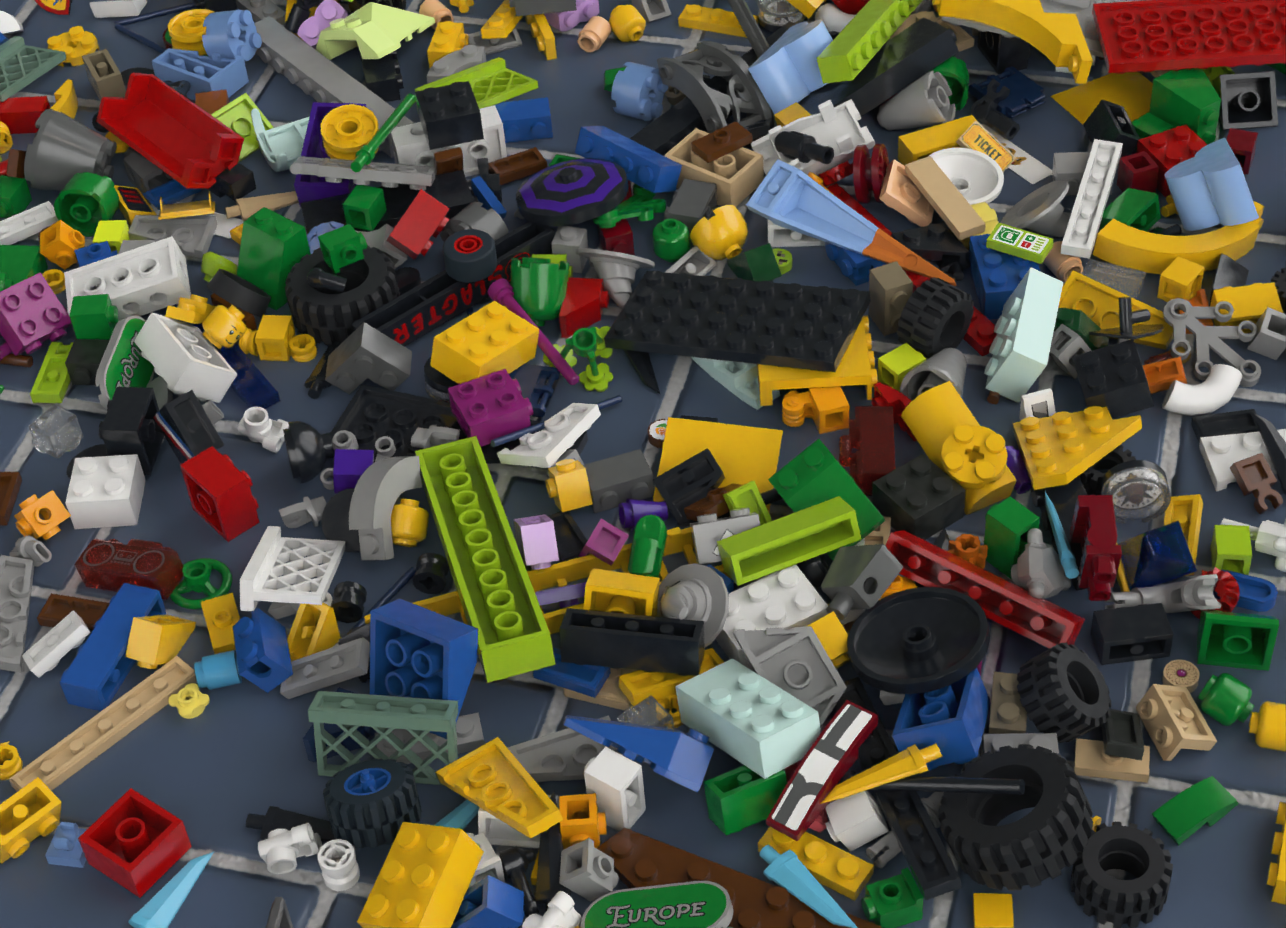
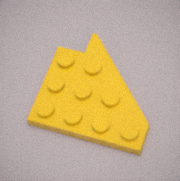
(1069, 443)

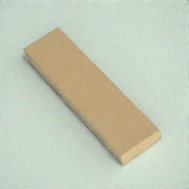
(945, 198)

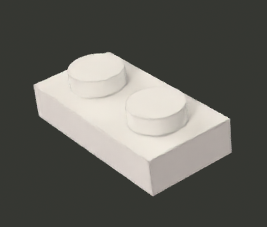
(56, 644)

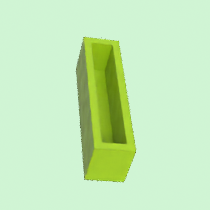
(789, 540)

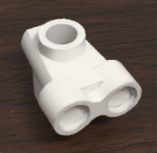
(262, 429)
(285, 846)
(558, 915)

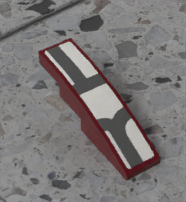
(821, 770)

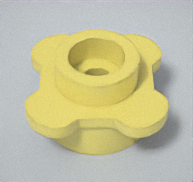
(189, 701)

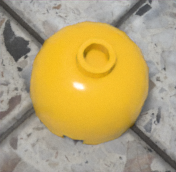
(722, 234)

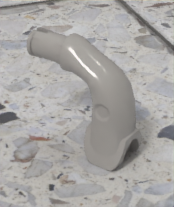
(1175, 597)

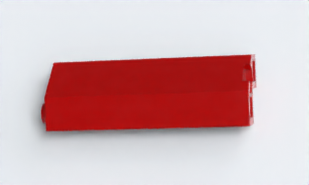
(171, 131)

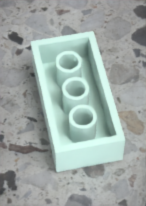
(1024, 335)
(748, 717)

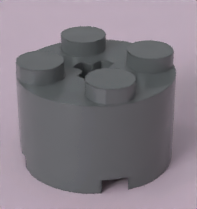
(477, 218)

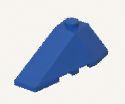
(668, 751)

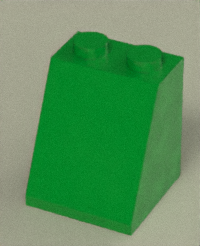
(1187, 99)
(269, 251)

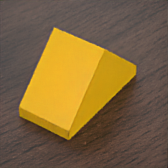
(312, 630)

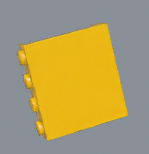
(854, 369)

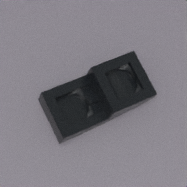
(491, 180)

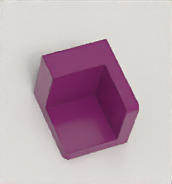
(605, 542)

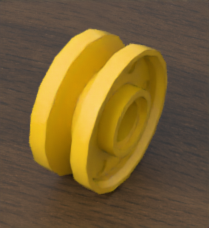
(188, 29)
(347, 130)

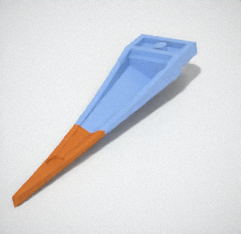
(803, 205)

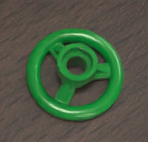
(196, 579)

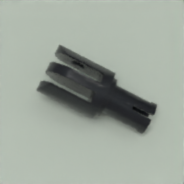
(802, 146)

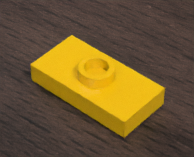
(220, 616)

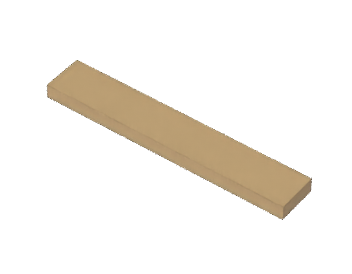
(107, 727)

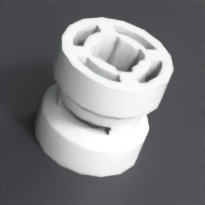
(338, 865)

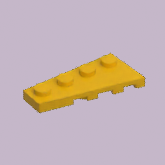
(1102, 307)
(501, 787)

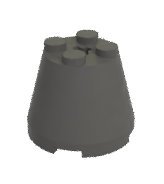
(64, 149)

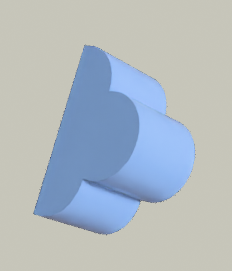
(790, 65)
(1211, 189)

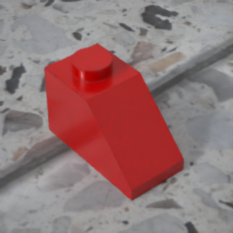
(582, 304)

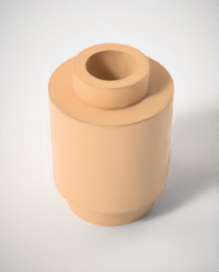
(436, 9)
(594, 34)
(1061, 264)

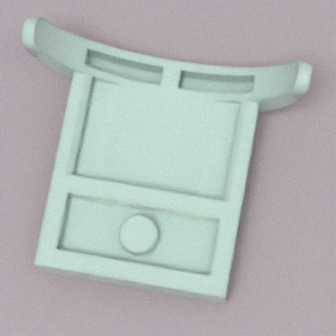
(281, 144)

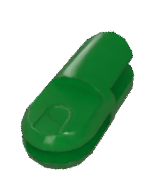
(648, 546)

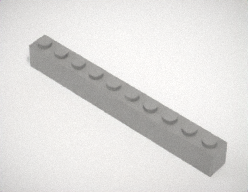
(317, 74)

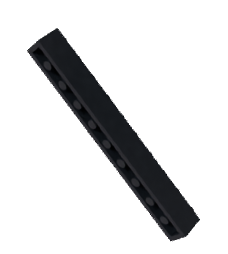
(684, 117)

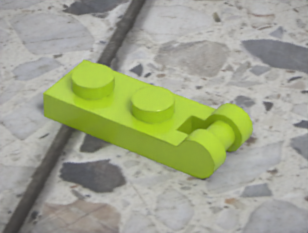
(53, 375)

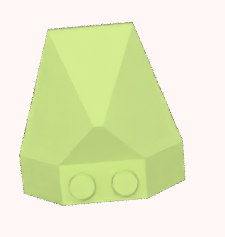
(373, 29)

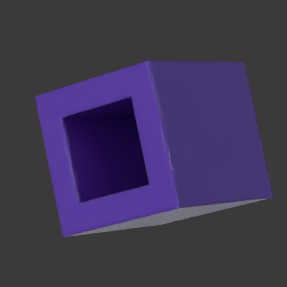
(349, 466)

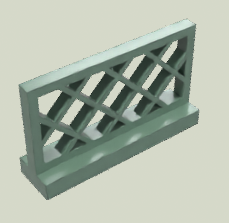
(23, 65)
(383, 715)

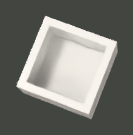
(105, 491)

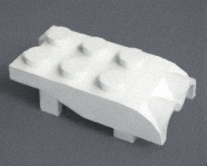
(831, 127)

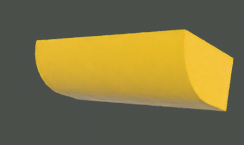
(935, 417)

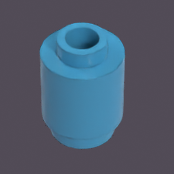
(218, 670)

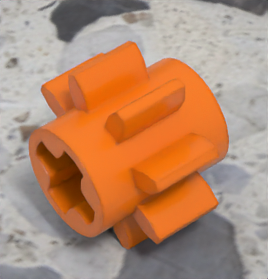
(969, 549)

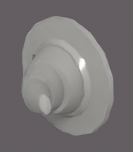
(1041, 210)
(616, 270)
(697, 595)

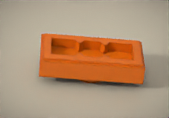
(1163, 373)

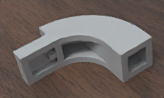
(374, 501)

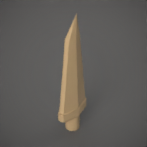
(248, 206)

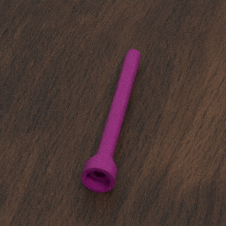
(502, 293)

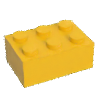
(484, 344)
(422, 878)

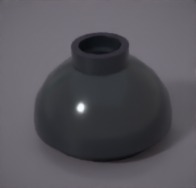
(306, 450)

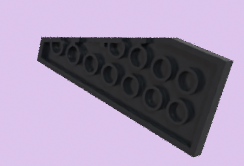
(395, 414)

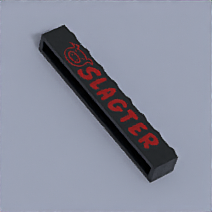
(445, 298)

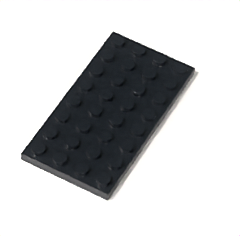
(739, 320)

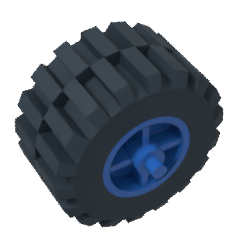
(371, 802)

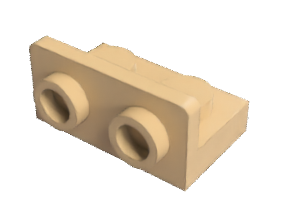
(1174, 721)

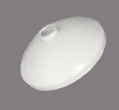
(972, 173)

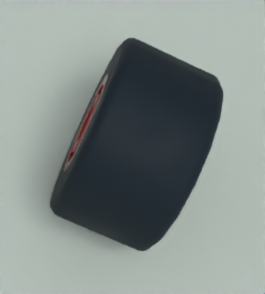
(469, 255)

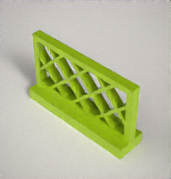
(489, 82)

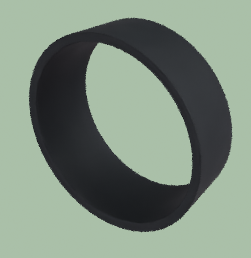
(239, 292)

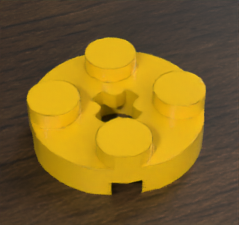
(74, 44)
(979, 439)

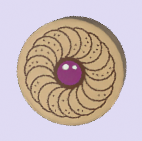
(1181, 674)

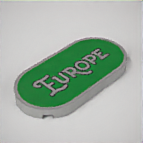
(122, 361)
(662, 906)

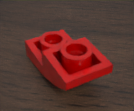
(888, 396)

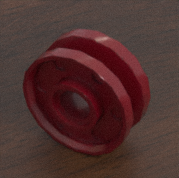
(869, 172)

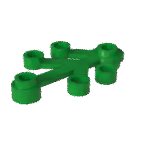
(639, 205)

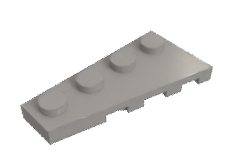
(15, 598)

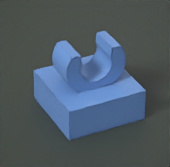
(65, 846)

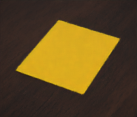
(1127, 90)
(739, 450)

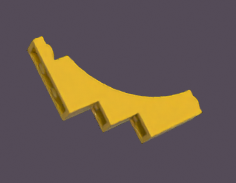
(1051, 33)

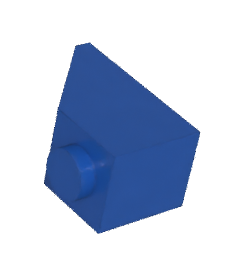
(491, 905)

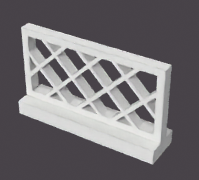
(269, 562)

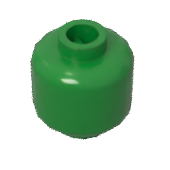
(671, 240)
(1226, 699)

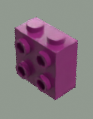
(31, 315)
(490, 406)

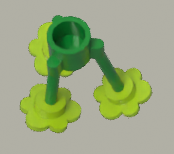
(588, 344)

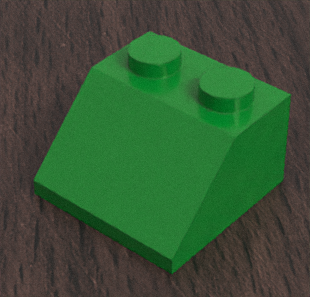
(1236, 639)

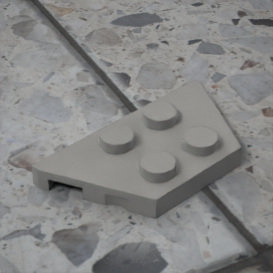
(794, 663)

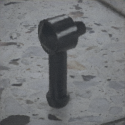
(515, 864)

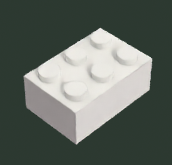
(185, 358)
(774, 601)

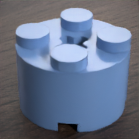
(231, 34)
(638, 92)

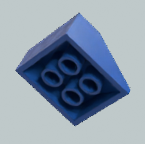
(420, 654)

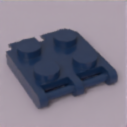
(1023, 92)
(533, 385)

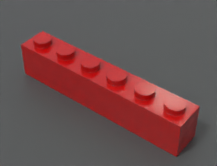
(998, 598)

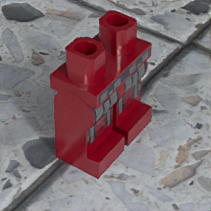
(1096, 532)

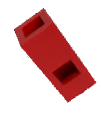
(22, 113)

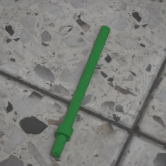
(367, 152)

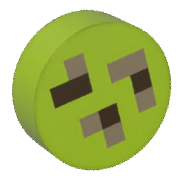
(783, 259)

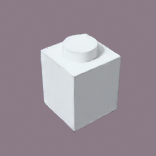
(855, 820)

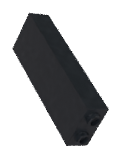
(891, 69)
(448, 188)

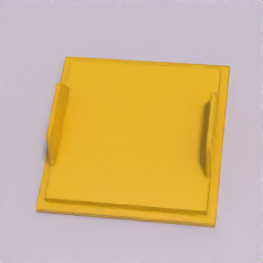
(186, 209)

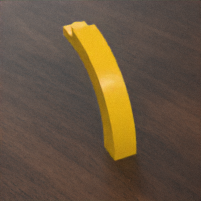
(1155, 252)

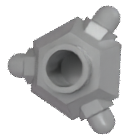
(1039, 568)

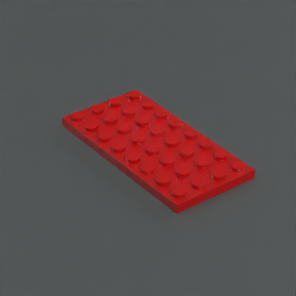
(1190, 34)

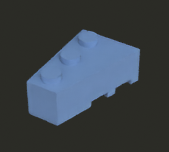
(201, 72)

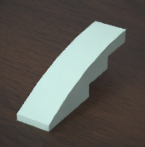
(737, 377)

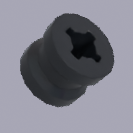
(431, 573)
(349, 601)

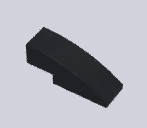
(234, 183)

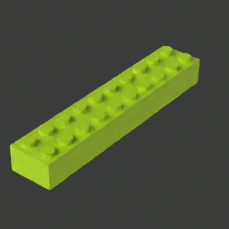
(485, 560)

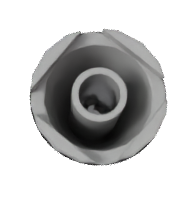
(919, 104)
(940, 368)

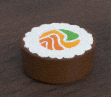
(656, 432)

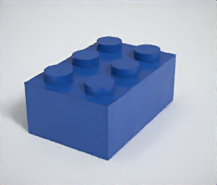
(995, 275)
(946, 716)

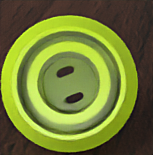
(213, 262)

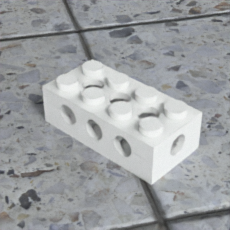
(412, 147)
(135, 279)

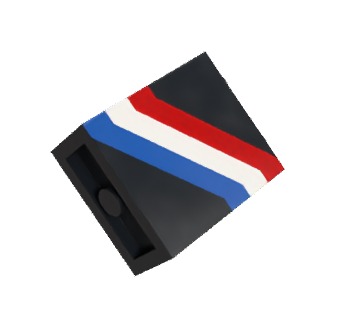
(187, 427)

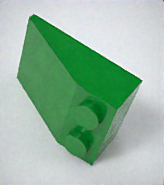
(818, 477)

